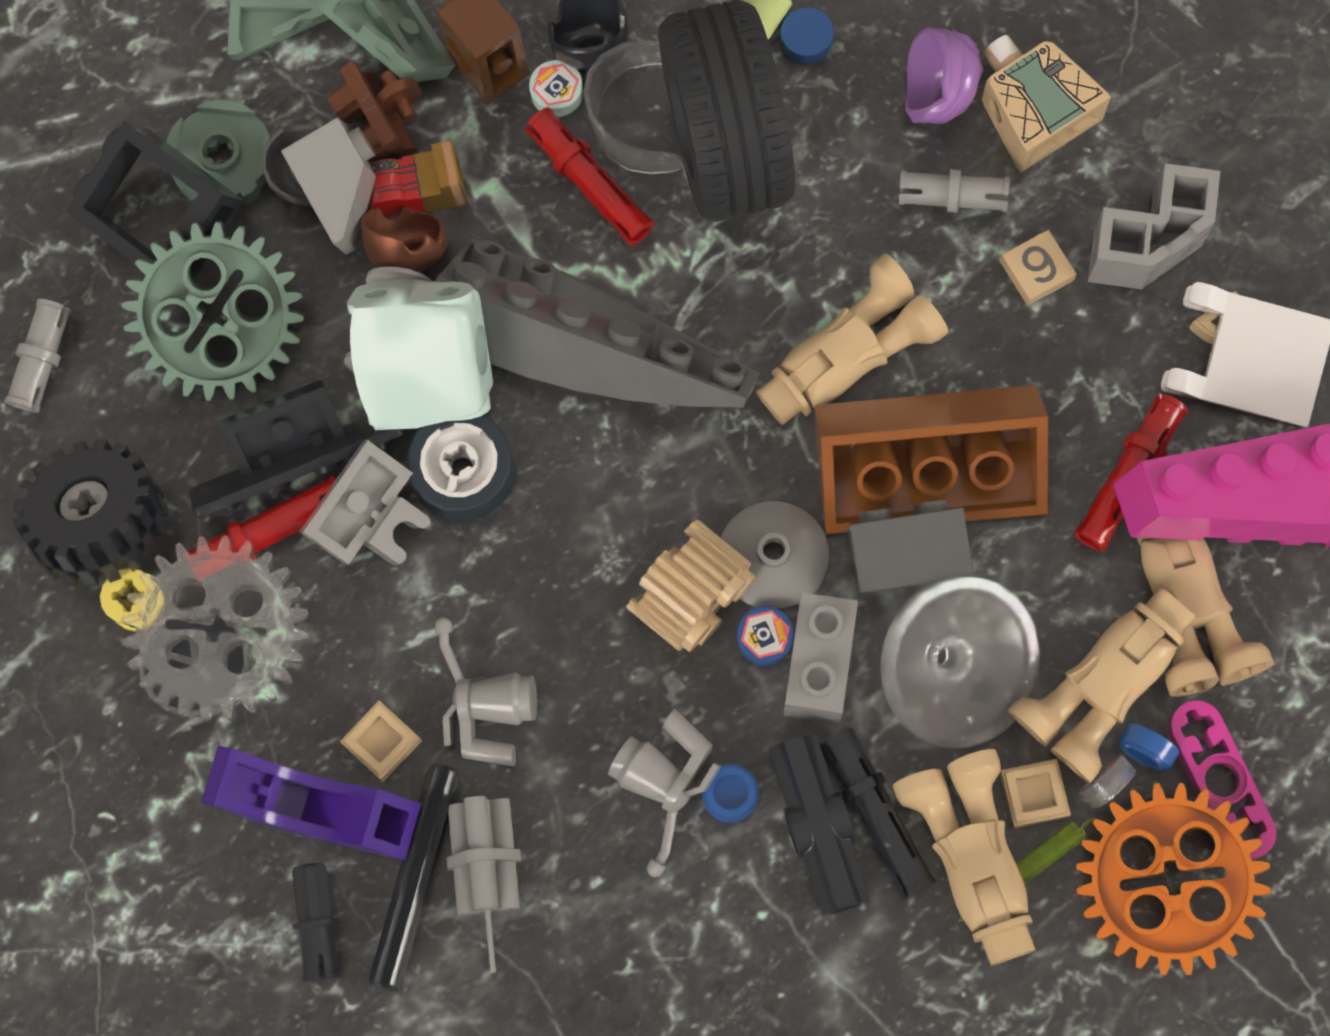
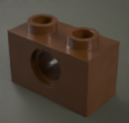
(484, 45)

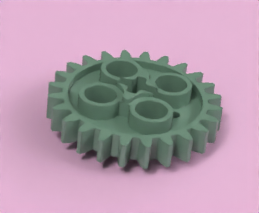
(171, 283)

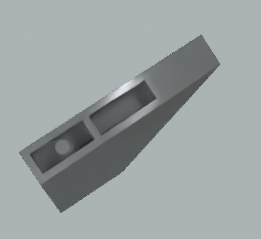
(587, 340)

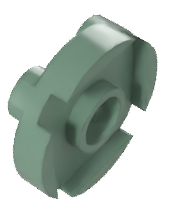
(217, 124)

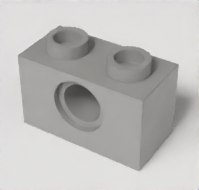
(820, 658)

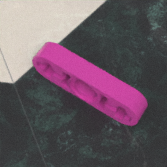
(1230, 758)

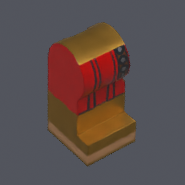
(419, 181)

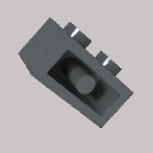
(909, 548)

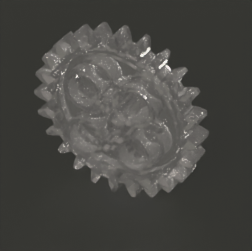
(223, 578)

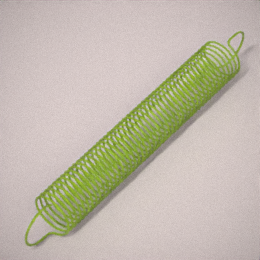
(1052, 855)

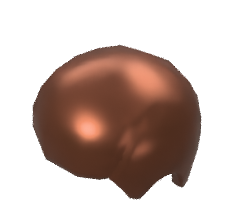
(404, 242)

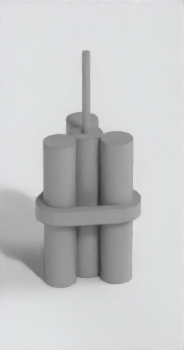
(483, 860)

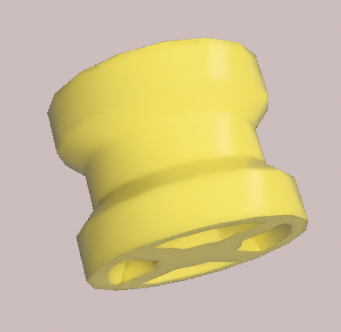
(112, 595)

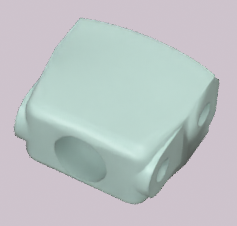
(419, 352)

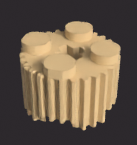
(690, 588)

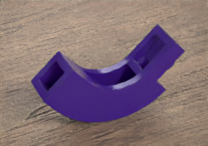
(310, 805)

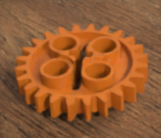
(1181, 933)

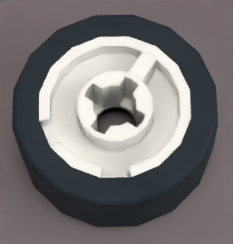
(477, 488)

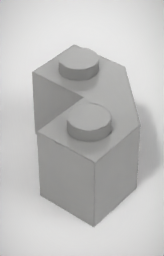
(1141, 246)

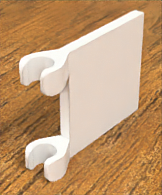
(1261, 357)

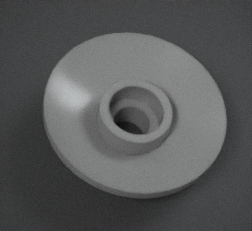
(801, 566)

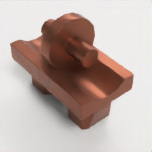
(365, 94)

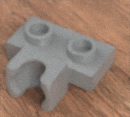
(364, 508)

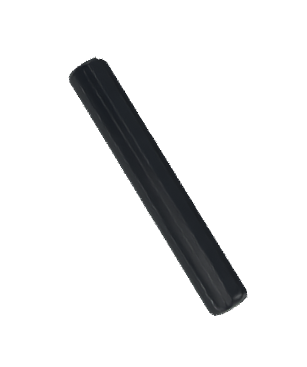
(414, 878)

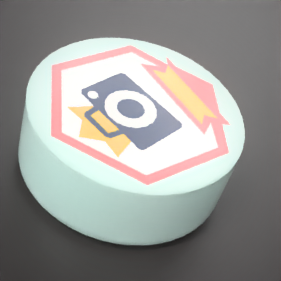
(556, 87)

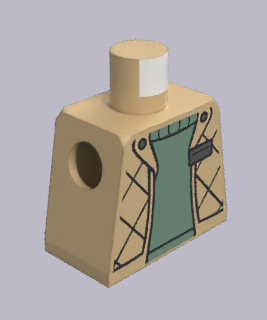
(1039, 99)

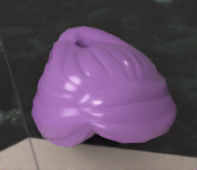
(941, 75)

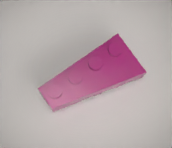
(1235, 491)

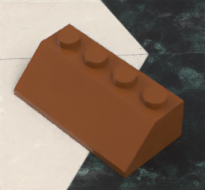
(960, 447)

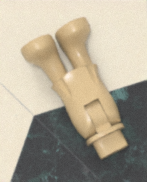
(848, 348)
(1189, 575)
(1108, 679)
(975, 856)

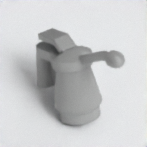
(497, 699)
(649, 773)

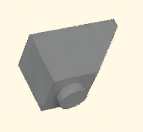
(335, 178)

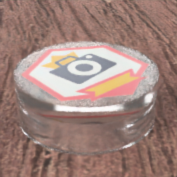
(1109, 782)

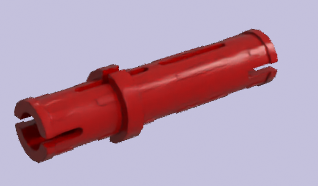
(573, 159)
(1144, 444)
(274, 523)

